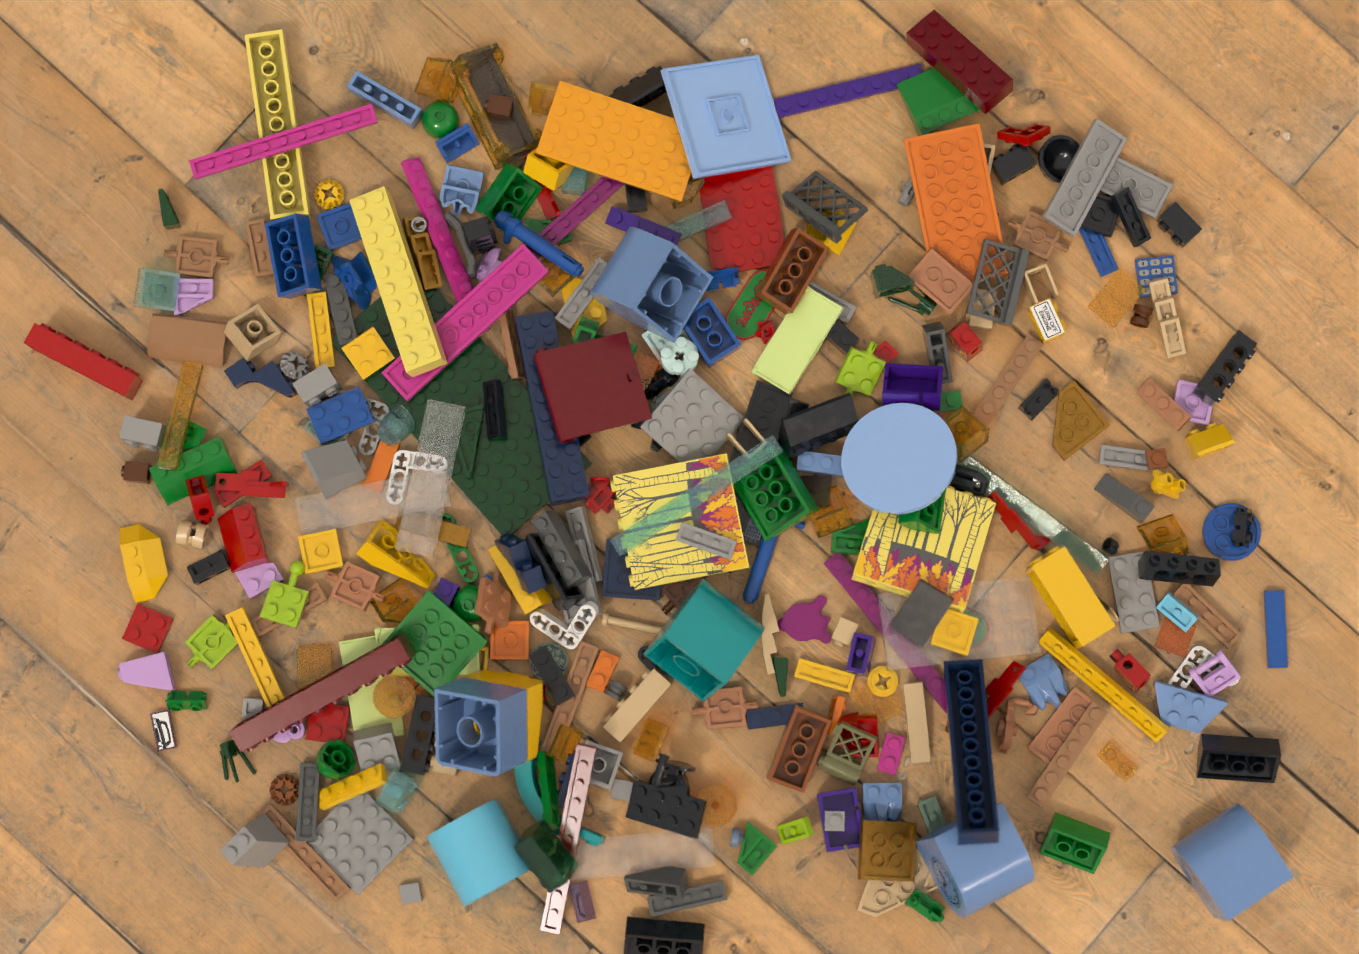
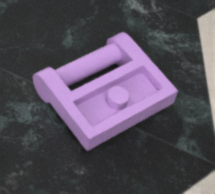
(1218, 678)

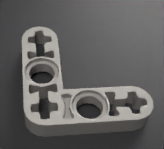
(364, 441)

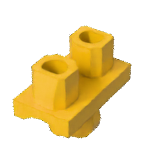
(1166, 484)

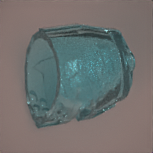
(395, 430)

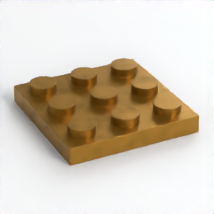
(887, 851)

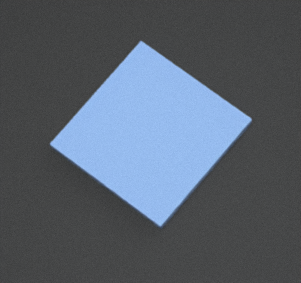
(725, 116)

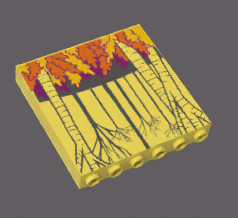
(661, 557)
(900, 557)

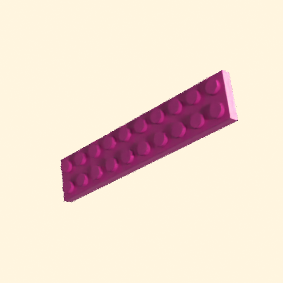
(474, 315)

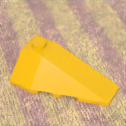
(380, 552)
(527, 601)

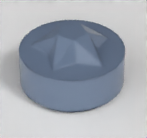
(736, 837)

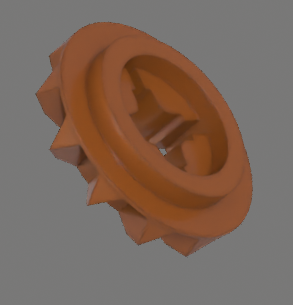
(290, 797)

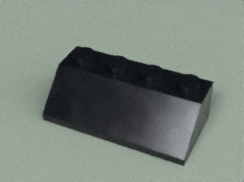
(642, 89)
(817, 425)
(562, 596)
(1238, 758)
(663, 937)

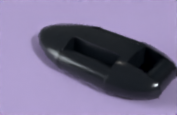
(966, 479)

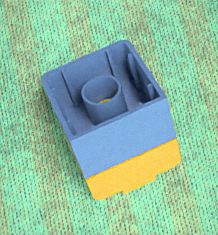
(488, 721)

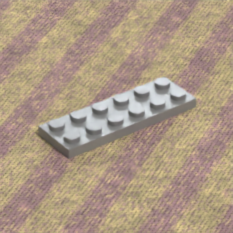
(1084, 177)

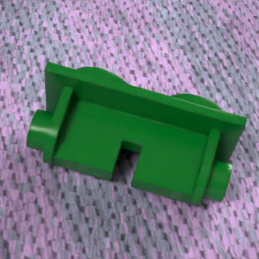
(196, 702)
(926, 906)

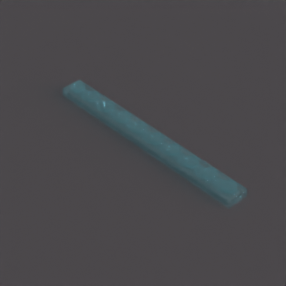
(696, 495)
(1040, 518)

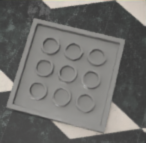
(691, 420)
(359, 841)

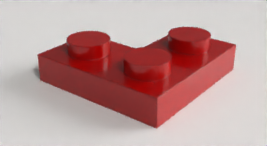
(1024, 136)

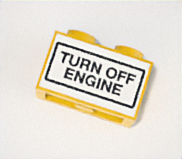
(1046, 320)

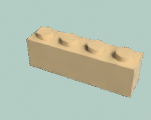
(637, 705)

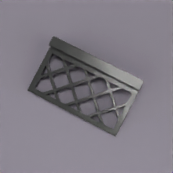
(822, 223)
(1013, 283)

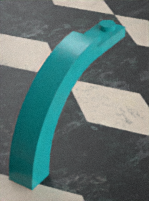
(530, 793)

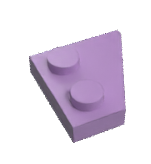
(193, 294)
(259, 578)

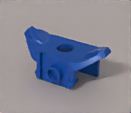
(356, 277)

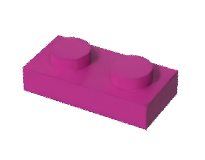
(890, 753)

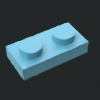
(1177, 612)

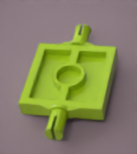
(860, 370)
(211, 642)

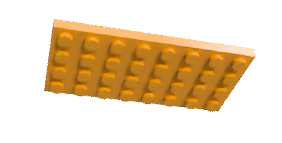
(615, 141)

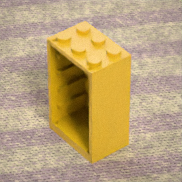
(1069, 597)

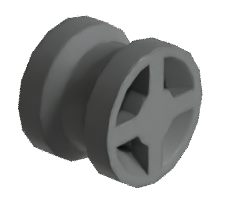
(615, 690)

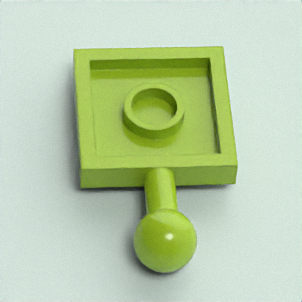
(286, 602)

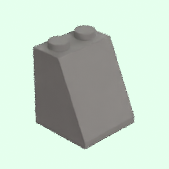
(334, 467)
(255, 844)

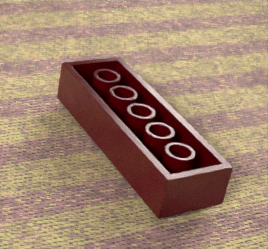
(960, 61)

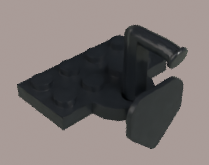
(667, 800)

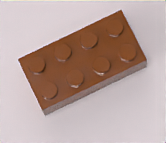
(791, 271)
(799, 748)

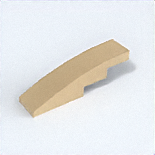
(1167, 317)
(771, 627)
(916, 722)

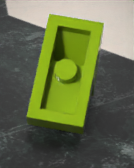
(795, 830)

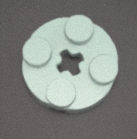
(680, 346)

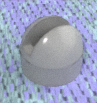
(422, 227)

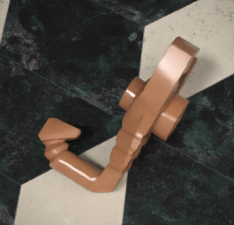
(1007, 728)

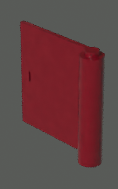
(590, 386)

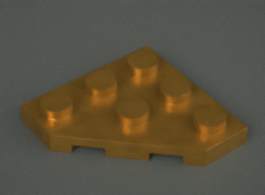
(1075, 421)

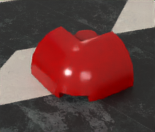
(866, 723)

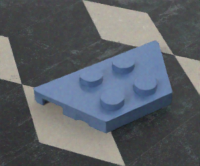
(1186, 707)

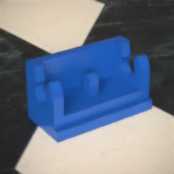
(457, 143)

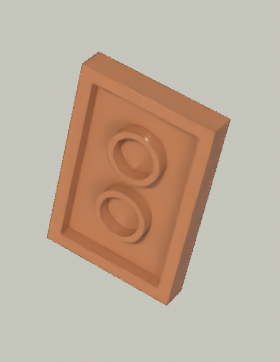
(940, 281)

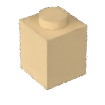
(844, 632)

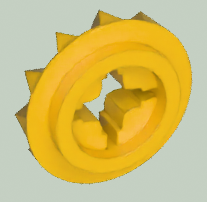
(330, 202)
(879, 690)

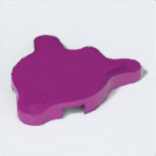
(805, 621)

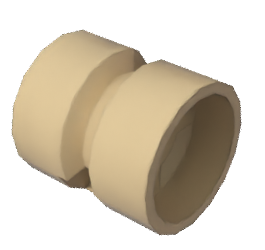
(185, 534)

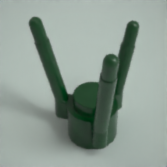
(926, 303)
(228, 751)

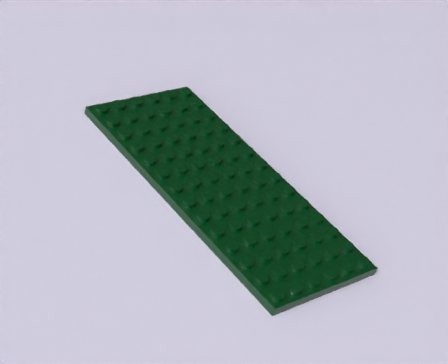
(506, 471)

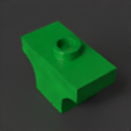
(586, 330)

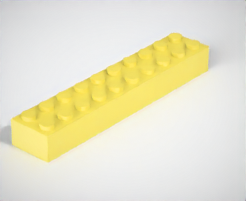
(276, 113)
(398, 282)

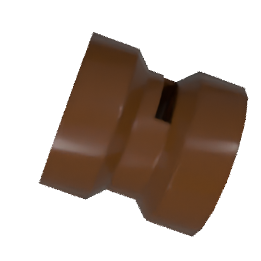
(1141, 316)

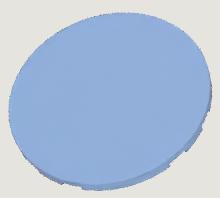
(899, 458)

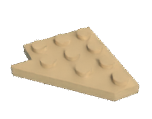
(886, 895)

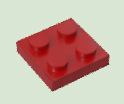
(147, 628)
(328, 724)

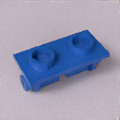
(726, 276)

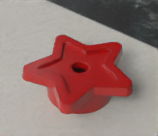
(769, 331)

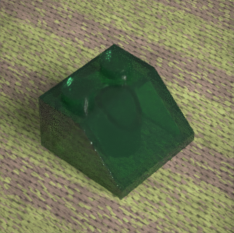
(889, 281)

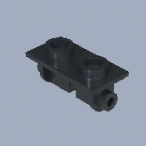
(664, 380)
(1244, 520)

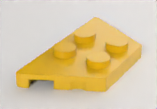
(594, 311)

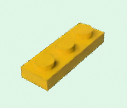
(824, 675)

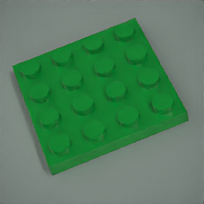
(440, 642)

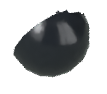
(1056, 156)

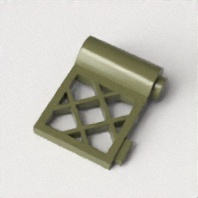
(840, 765)

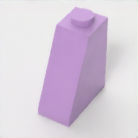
(148, 671)

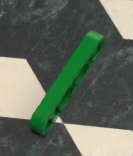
(455, 549)

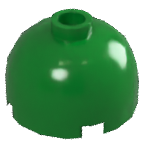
(440, 119)
(465, 603)
(335, 759)

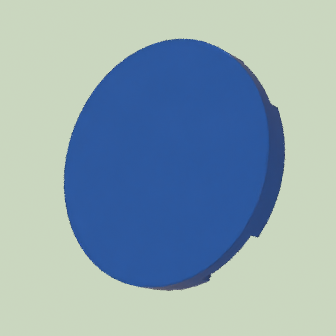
(1218, 532)

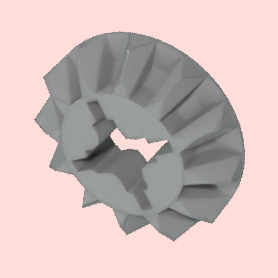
(288, 368)

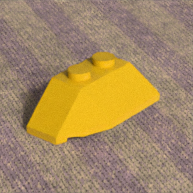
(143, 562)

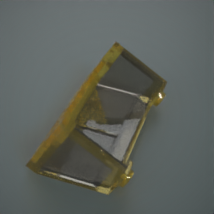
(478, 77)

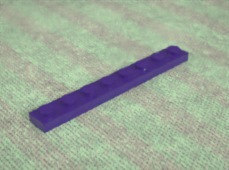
(844, 91)

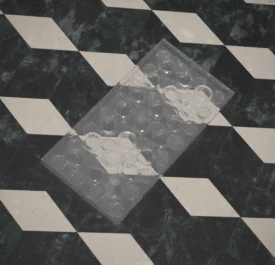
(1003, 629)

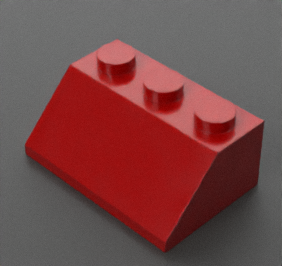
(242, 538)

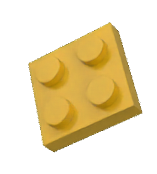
(368, 352)
(320, 551)
(955, 632)

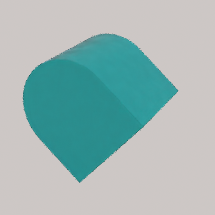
(704, 641)

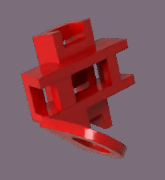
(604, 498)

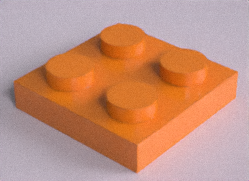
(510, 642)

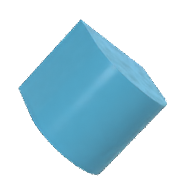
(478, 851)

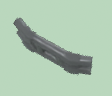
(472, 262)

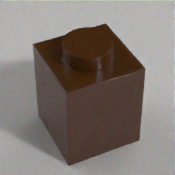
(499, 107)
(136, 472)

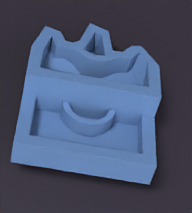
(461, 188)
(1044, 682)
(882, 801)

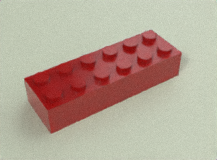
(80, 359)

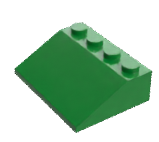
(933, 101)
(775, 497)

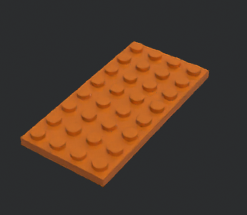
(955, 197)

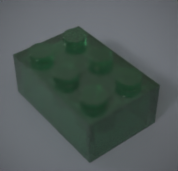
(546, 856)

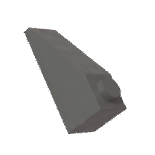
(937, 348)
(1124, 498)
(659, 882)

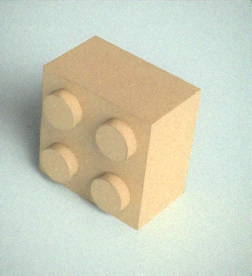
(252, 332)

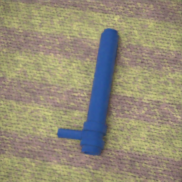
(515, 228)
(760, 568)

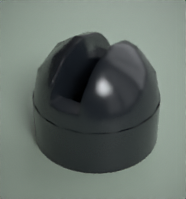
(1110, 546)

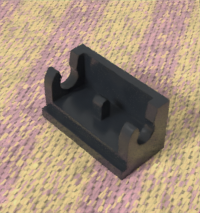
(1038, 399)
(209, 567)

